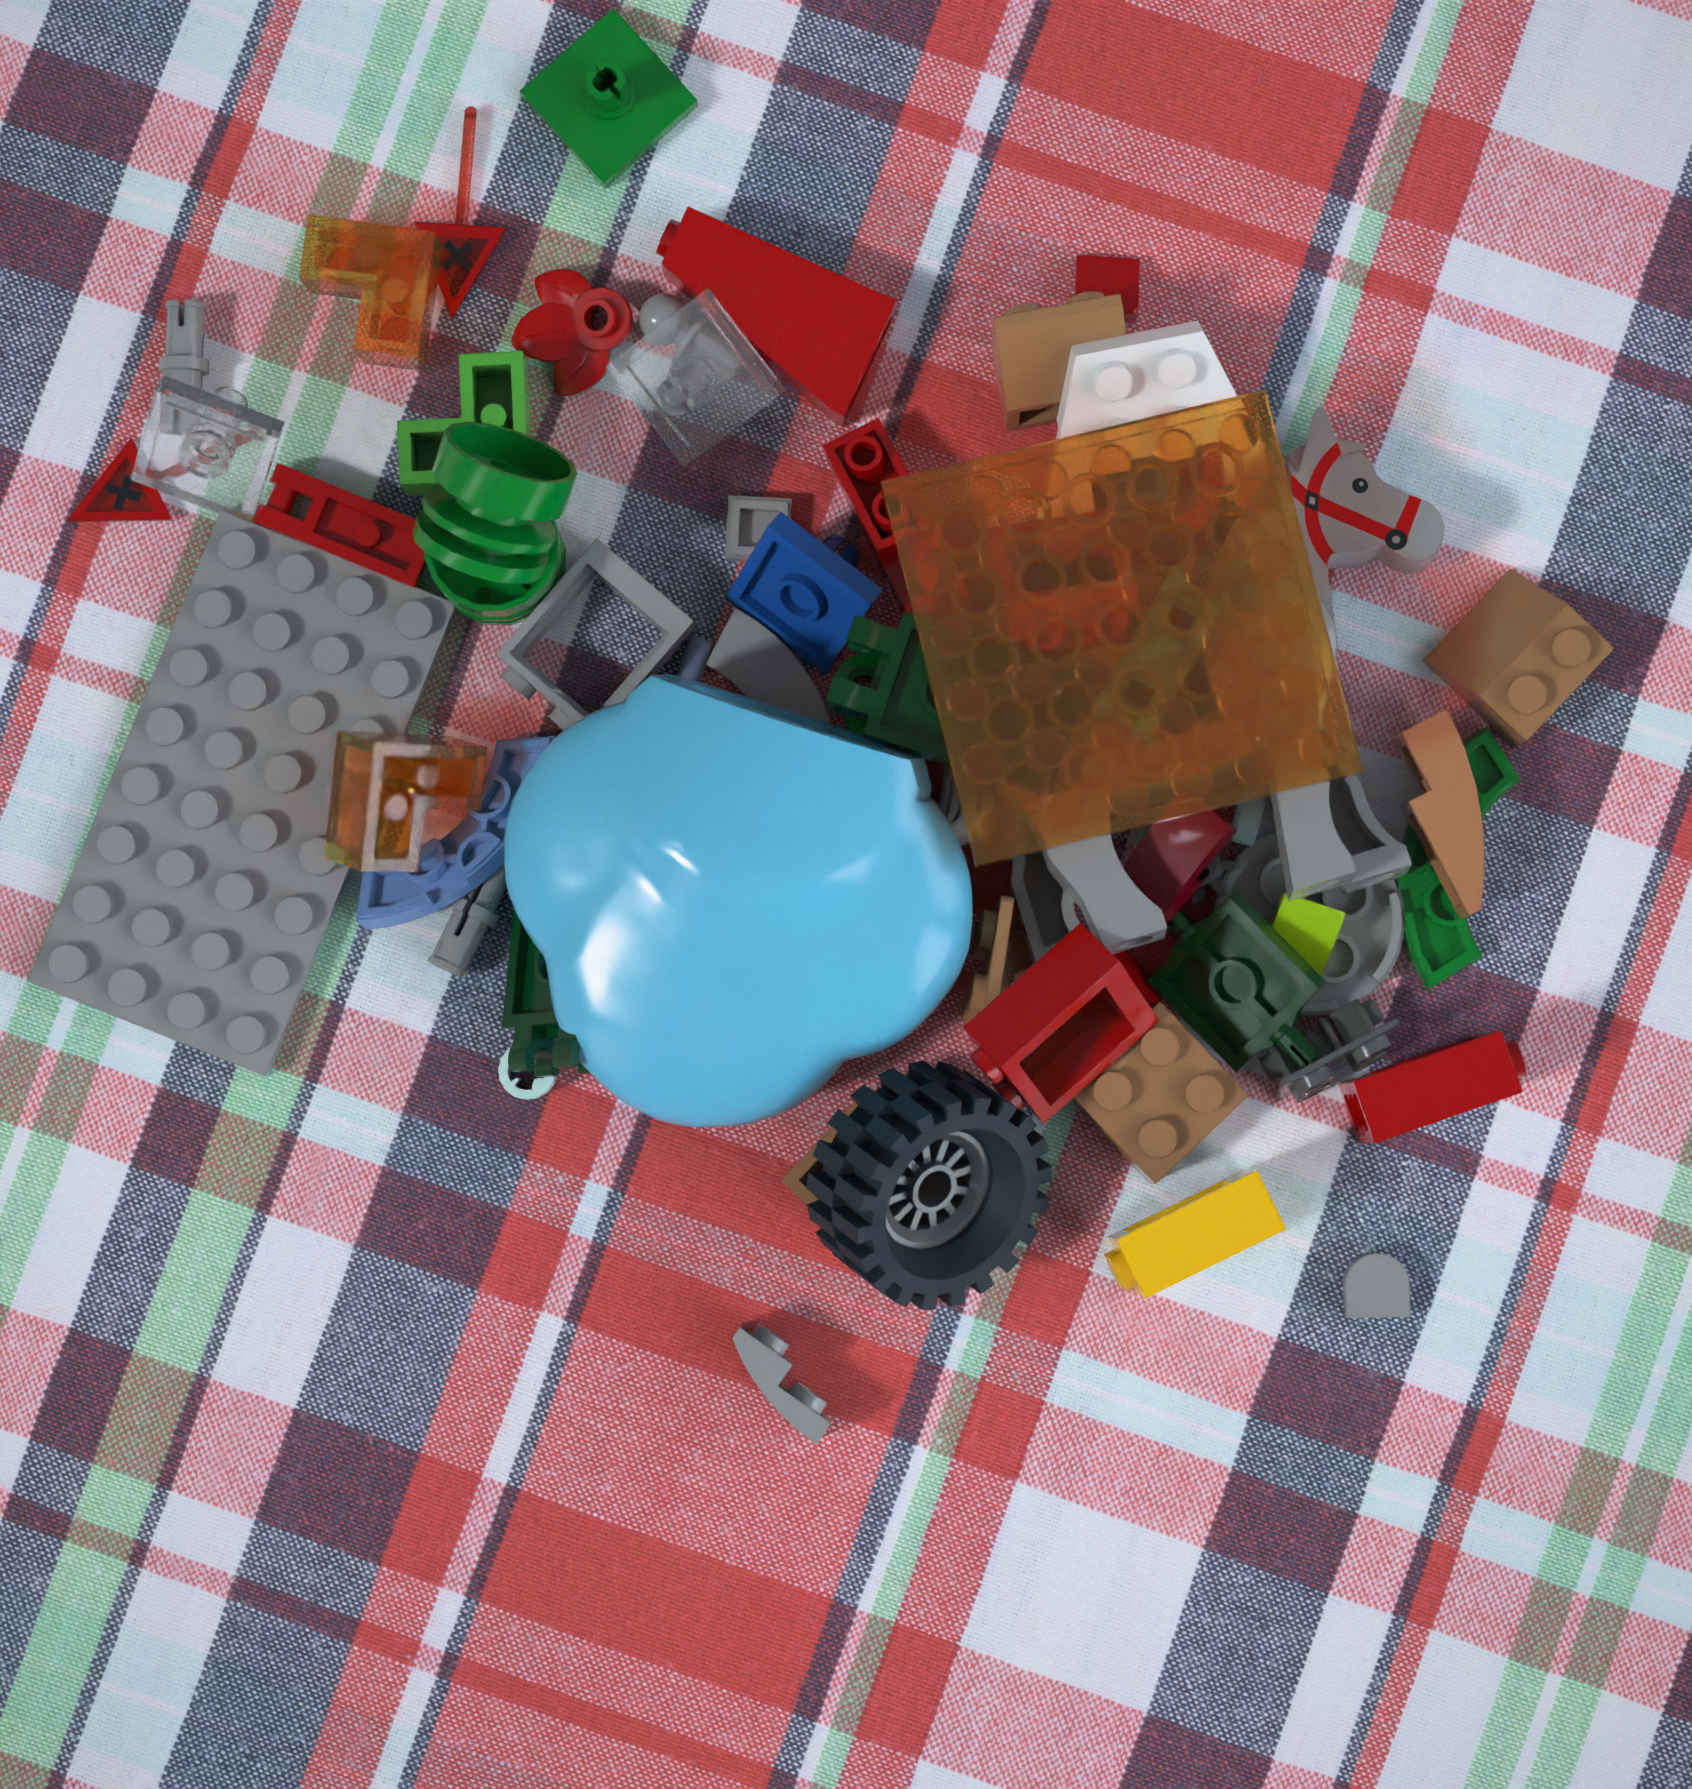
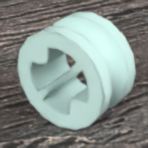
(539, 1087)

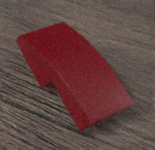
(1174, 855)

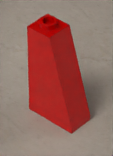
(796, 314)

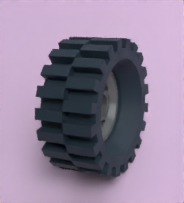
(929, 1184)

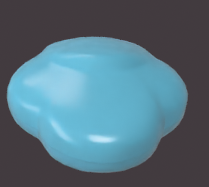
(732, 898)

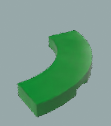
(1433, 932)

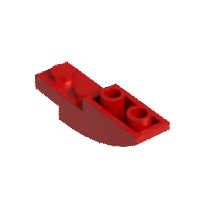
(860, 464)

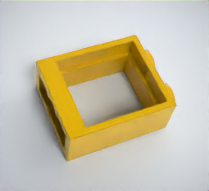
(1193, 1234)

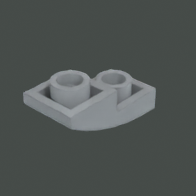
(767, 1365)

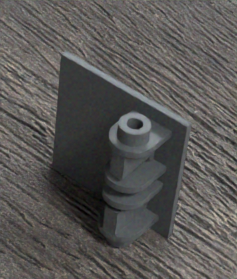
(1362, 1048)

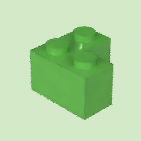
(491, 392)

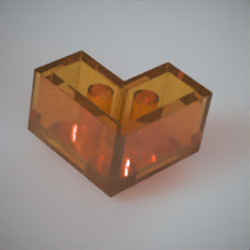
(391, 274)
(384, 788)

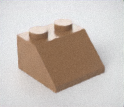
(1518, 656)

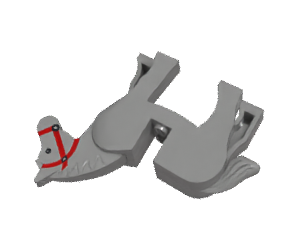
(1321, 830)

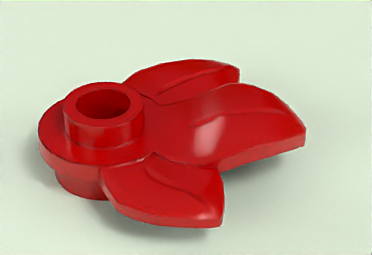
(564, 333)

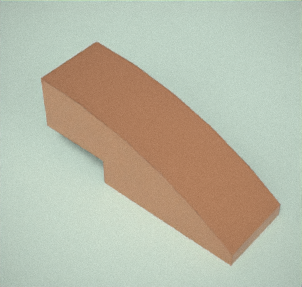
(1448, 811)

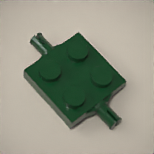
(1238, 983)

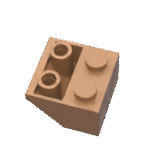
(1034, 350)

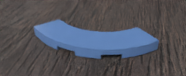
(461, 858)

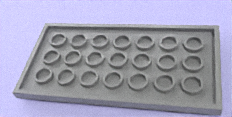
(211, 839)

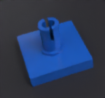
(804, 590)

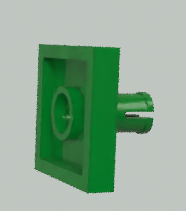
(609, 98)

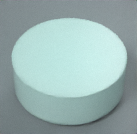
(1247, 821)

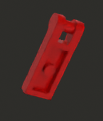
(344, 526)

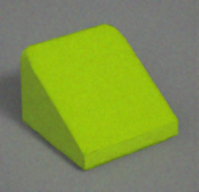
(1308, 928)

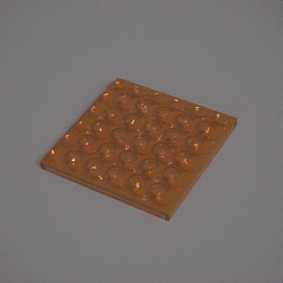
(1120, 628)

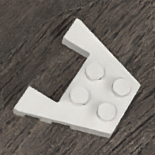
(1139, 378)

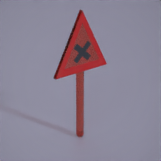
(464, 245)
(119, 498)

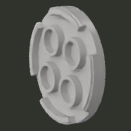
(1368, 936)

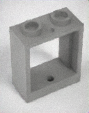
(633, 589)

